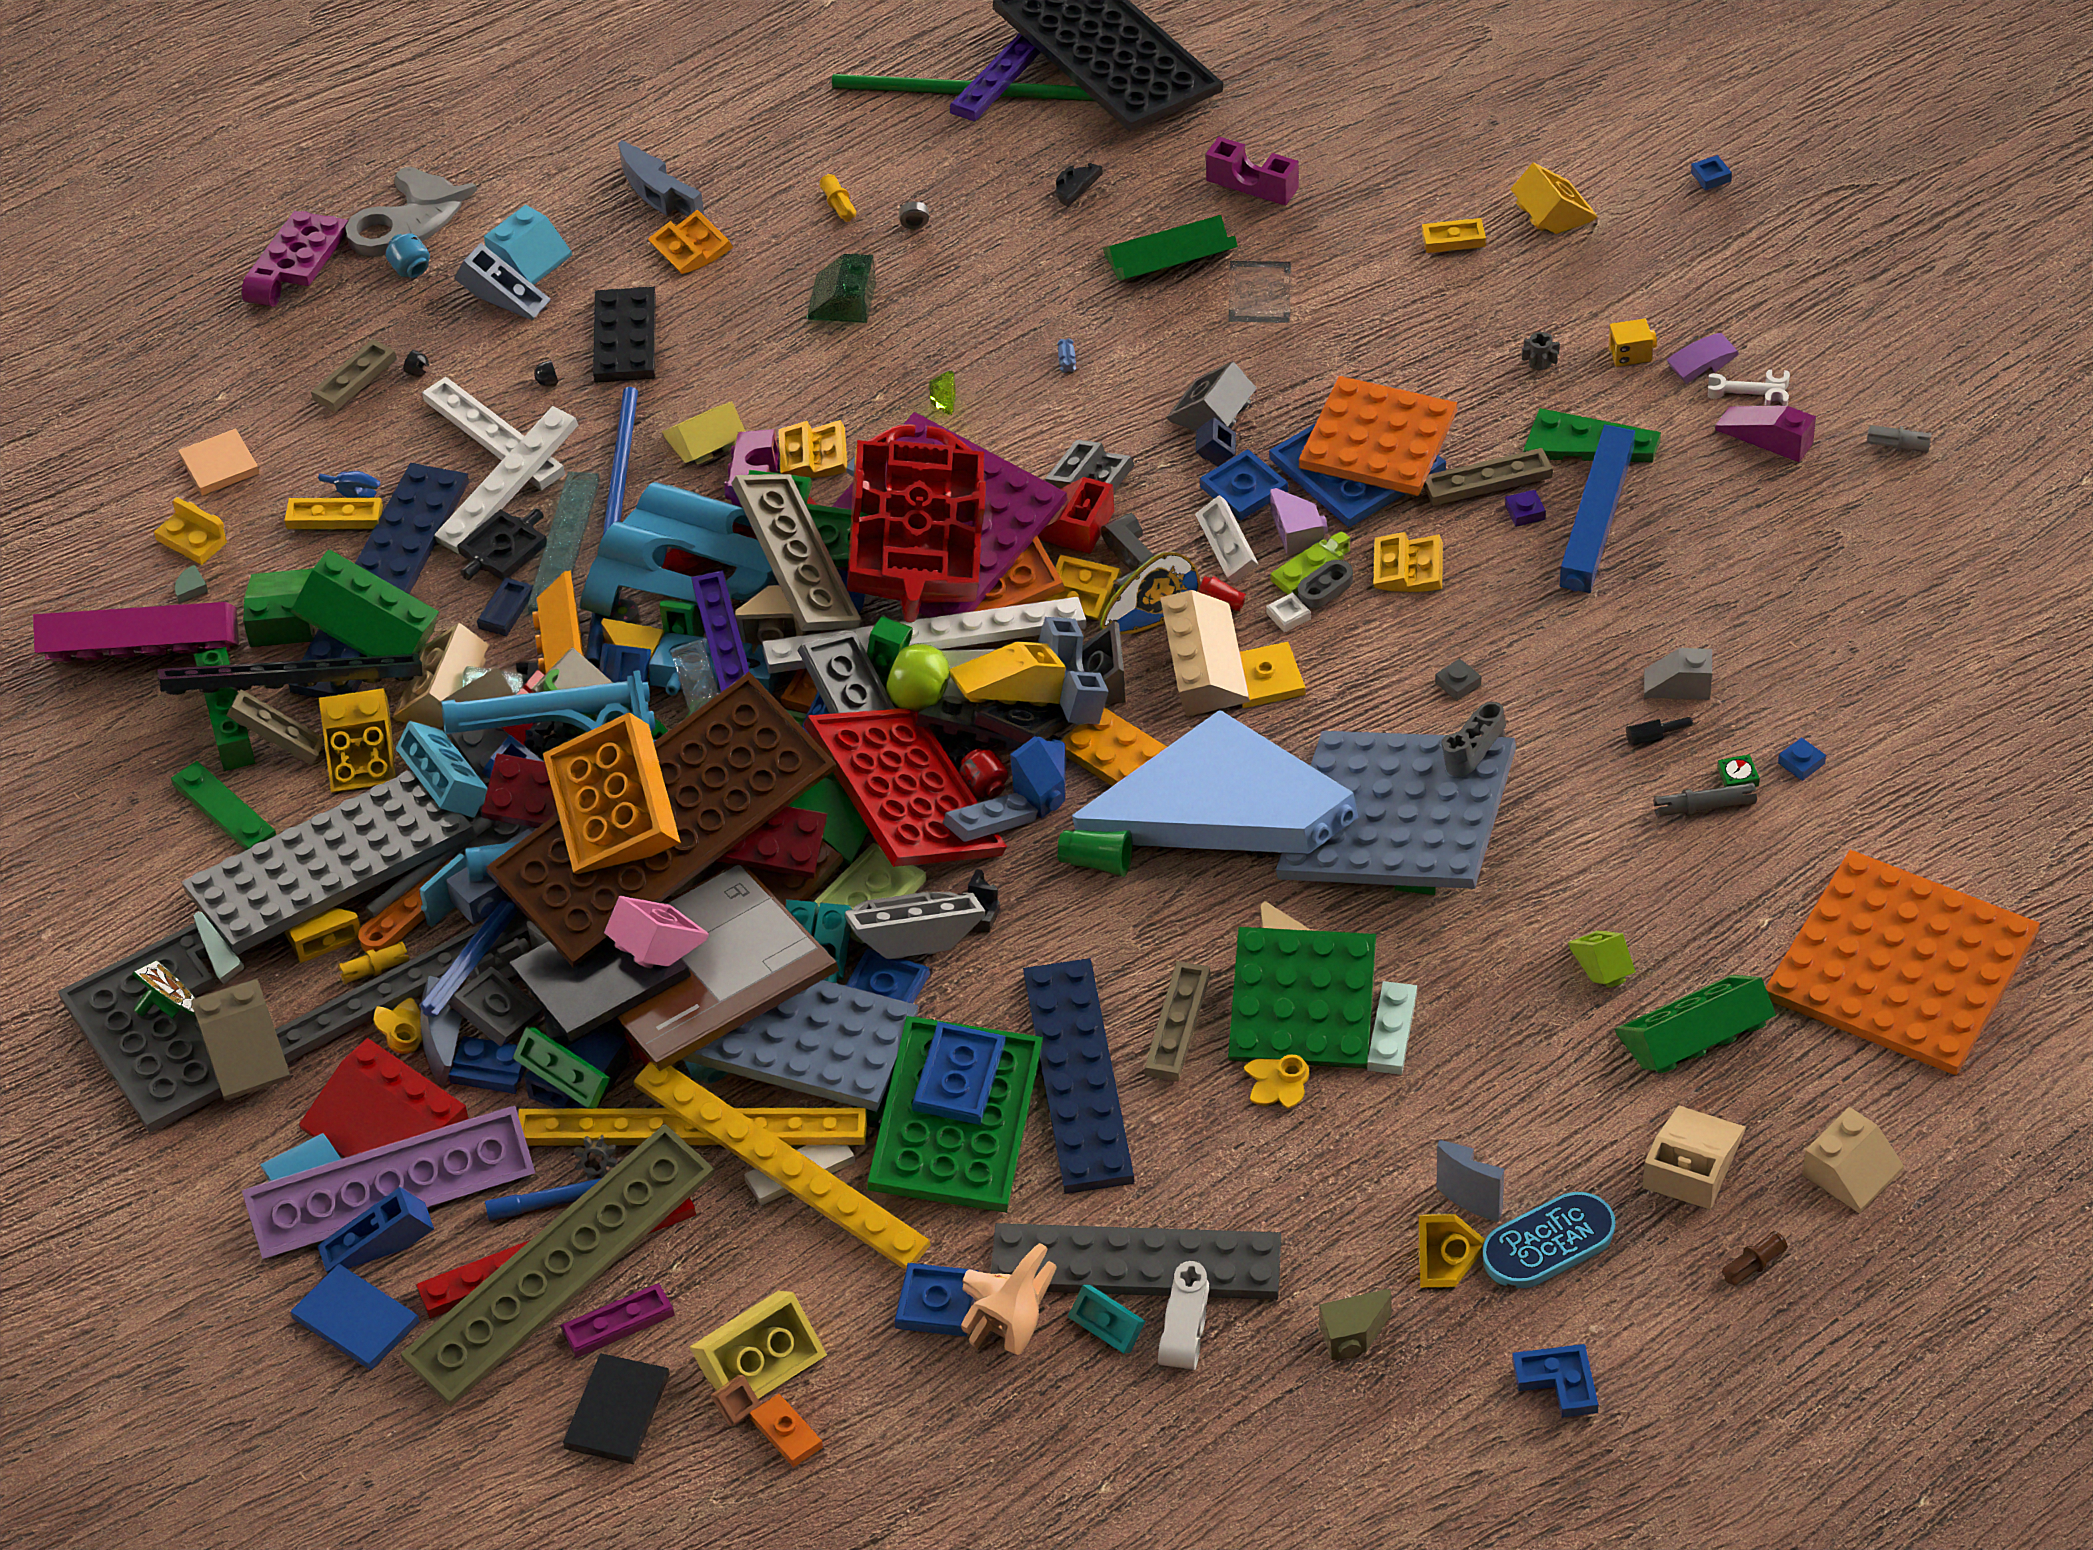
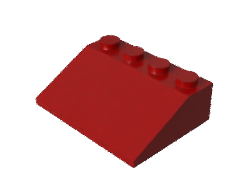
(378, 1102)

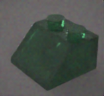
(844, 290)

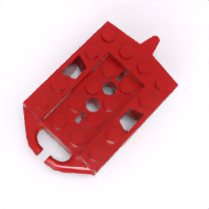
(925, 490)

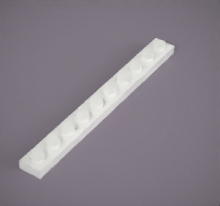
(943, 630)

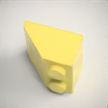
(705, 433)

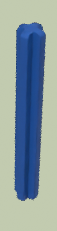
(468, 958)

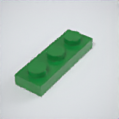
(561, 1067)

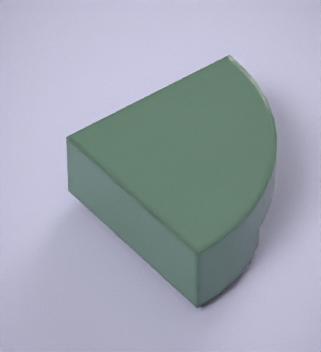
(190, 584)

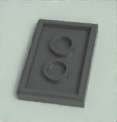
(844, 674)

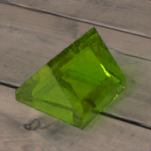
(943, 392)

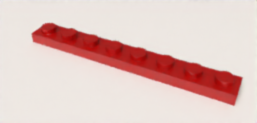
(448, 1289)

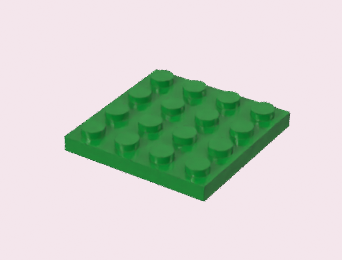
(1302, 996)

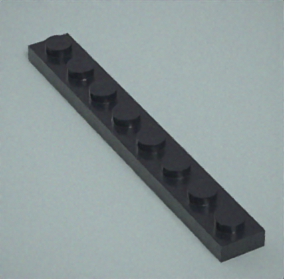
(276, 674)

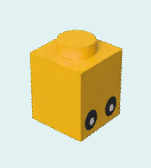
(1631, 342)

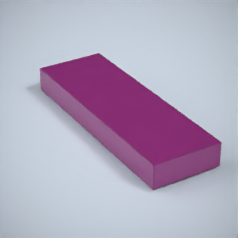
(617, 1320)

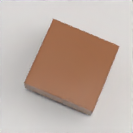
(735, 1400)

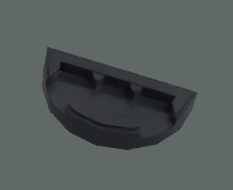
(1076, 181)

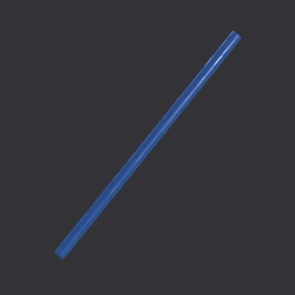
(614, 503)

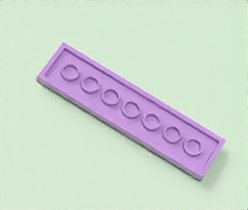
(428, 1165)

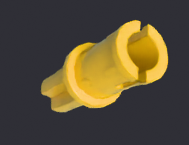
(837, 197)

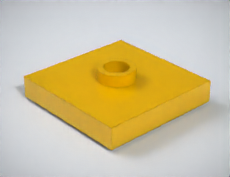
(1271, 674)

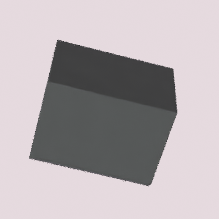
(1104, 656)

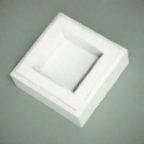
(1288, 612)

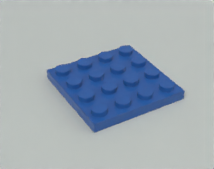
(1344, 498)

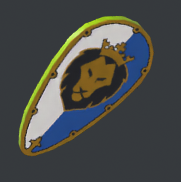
(1138, 600)

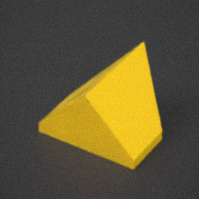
(1446, 1249)

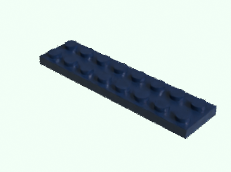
(1078, 1076)

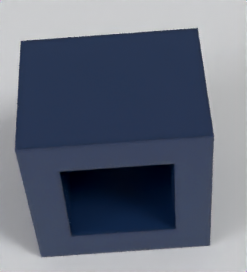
(1215, 442)

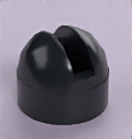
(415, 362)
(545, 373)

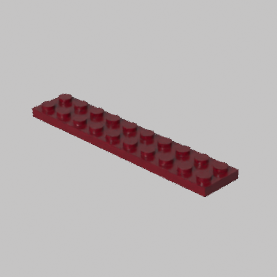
(785, 844)

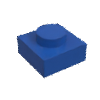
(1711, 172)
(1801, 759)

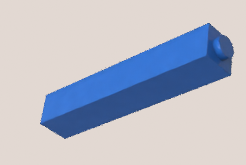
(1597, 509)

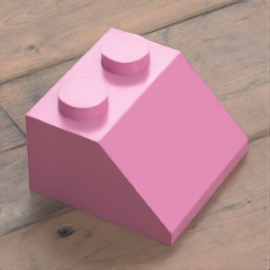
(652, 931)

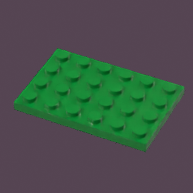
(948, 1157)

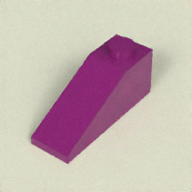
(1773, 428)

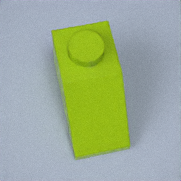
(1603, 957)

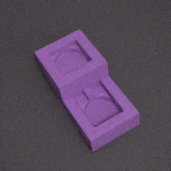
(1697, 357)

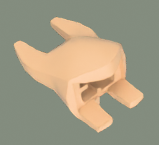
(1007, 1301)

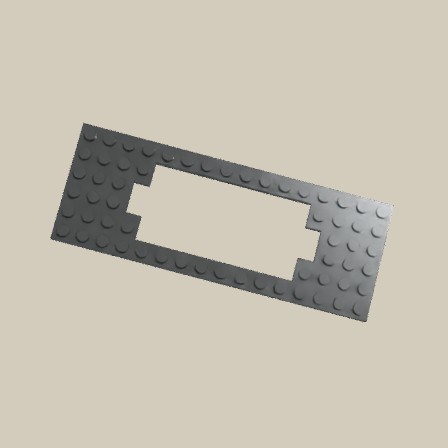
(164, 1060)

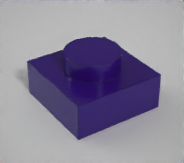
(1525, 508)

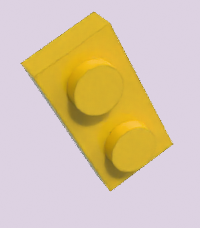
(1453, 235)

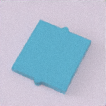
(435, 891)

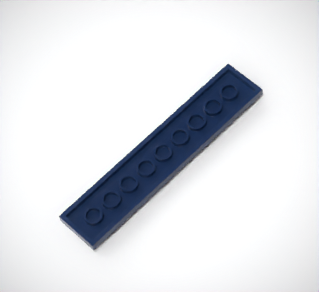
(395, 551)

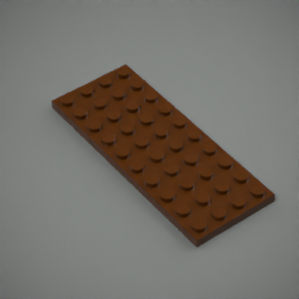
(724, 779)

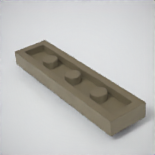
(1488, 476)
(1177, 1021)

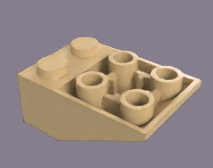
(1691, 1156)

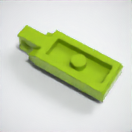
(1291, 573)

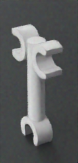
(1773, 388)

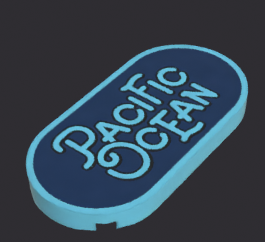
(1548, 1240)

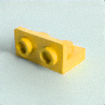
(192, 532)

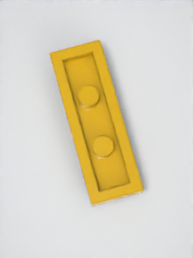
(333, 513)

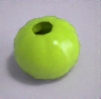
(918, 677)

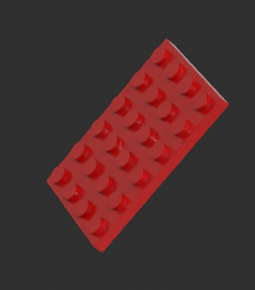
(900, 784)

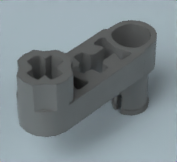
(1122, 539)
(1466, 748)

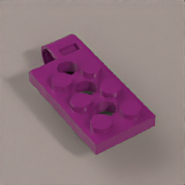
(293, 256)

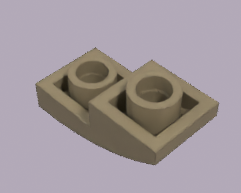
(487, 686)

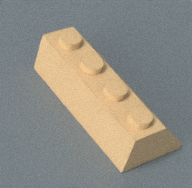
(1204, 652)

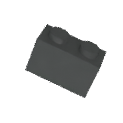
(1216, 395)

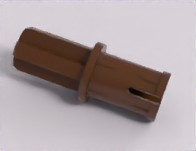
(1754, 1258)

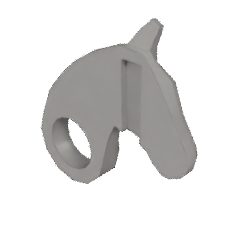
(429, 207)

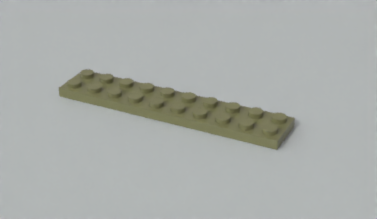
(557, 1265)

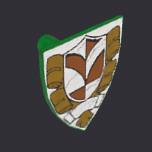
(164, 991)

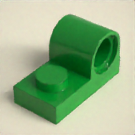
(885, 643)

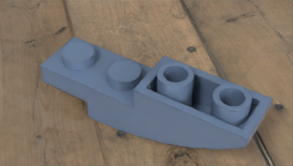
(653, 185)

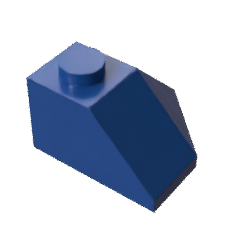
(1040, 773)

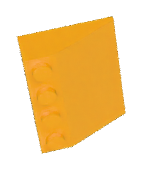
(611, 795)

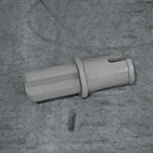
(1899, 438)

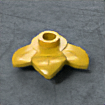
(400, 1023)
(1276, 1083)

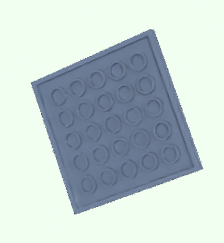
(1412, 814)

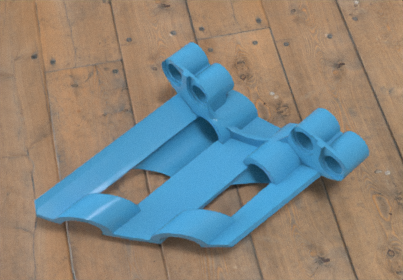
(679, 519)

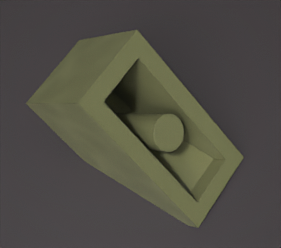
(1354, 1322)

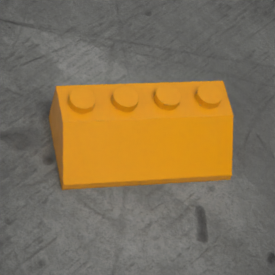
(558, 622)

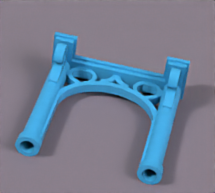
(561, 705)

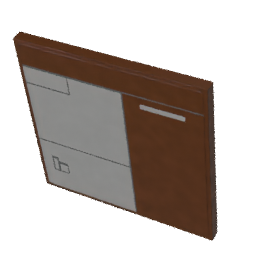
(743, 969)

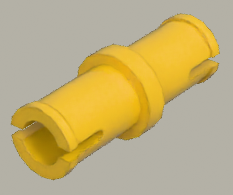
(373, 962)

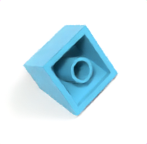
(528, 244)

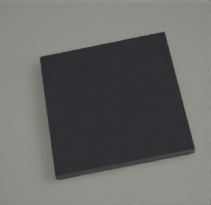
(595, 988)

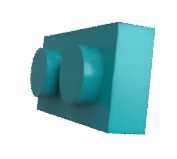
(1106, 1319)

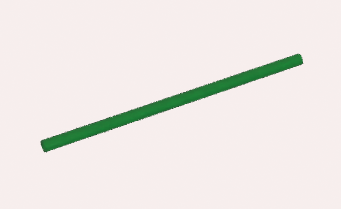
(949, 86)

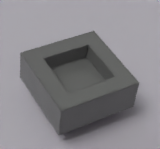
(1458, 679)

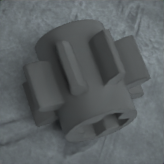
(1540, 351)
(592, 1166)

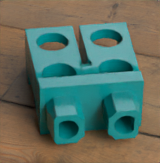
(827, 927)

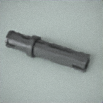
(1691, 801)

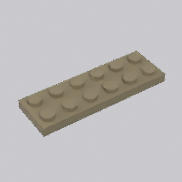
(796, 552)

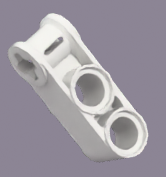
(1184, 1317)

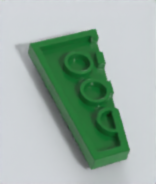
(1576, 435)

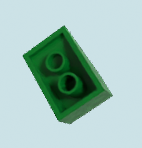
(269, 608)

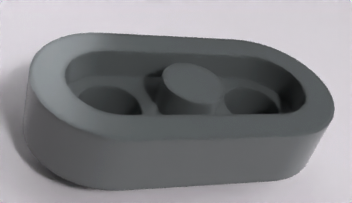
(1325, 583)

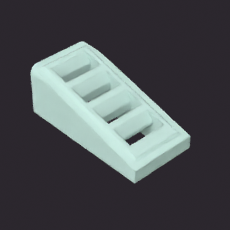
(221, 955)

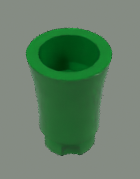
(1097, 850)

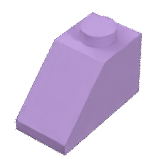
(1296, 521)

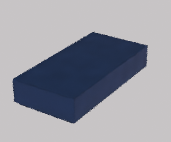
(505, 607)

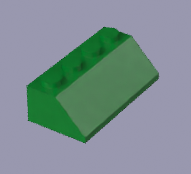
(363, 609)
(1697, 1022)

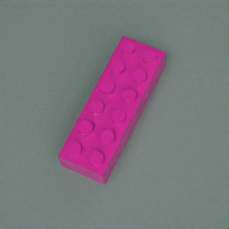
(135, 630)

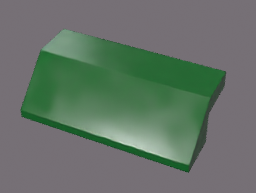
(1169, 247)

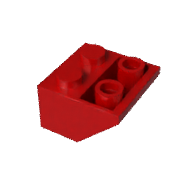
(1082, 516)

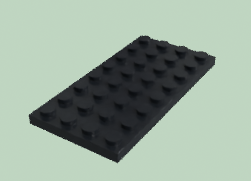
(1114, 56)

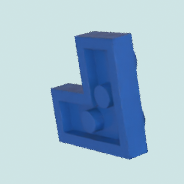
(1562, 1368)

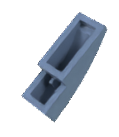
(439, 1036)

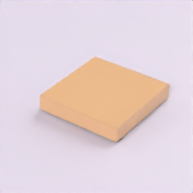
(218, 462)

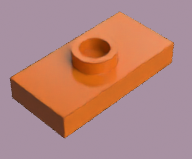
(786, 1430)

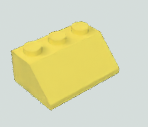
(762, 1344)

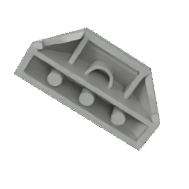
(915, 922)

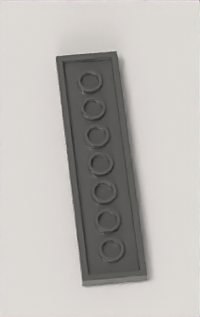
(1144, 1258)

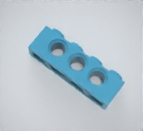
(441, 769)

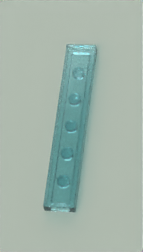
(566, 531)

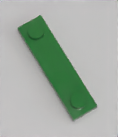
(222, 806)

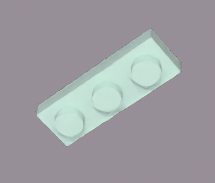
(1392, 1028)

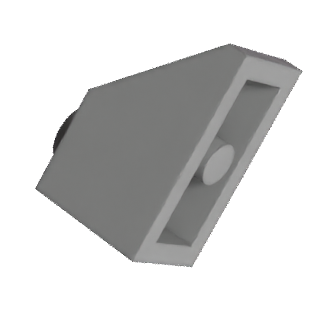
(1680, 675)

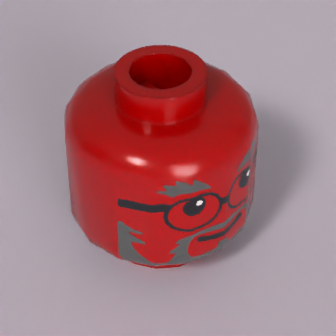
(983, 773)

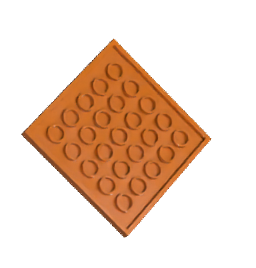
(1902, 961)

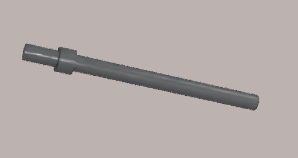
(422, 871)

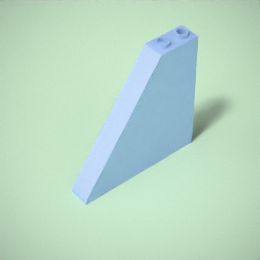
(1223, 792)

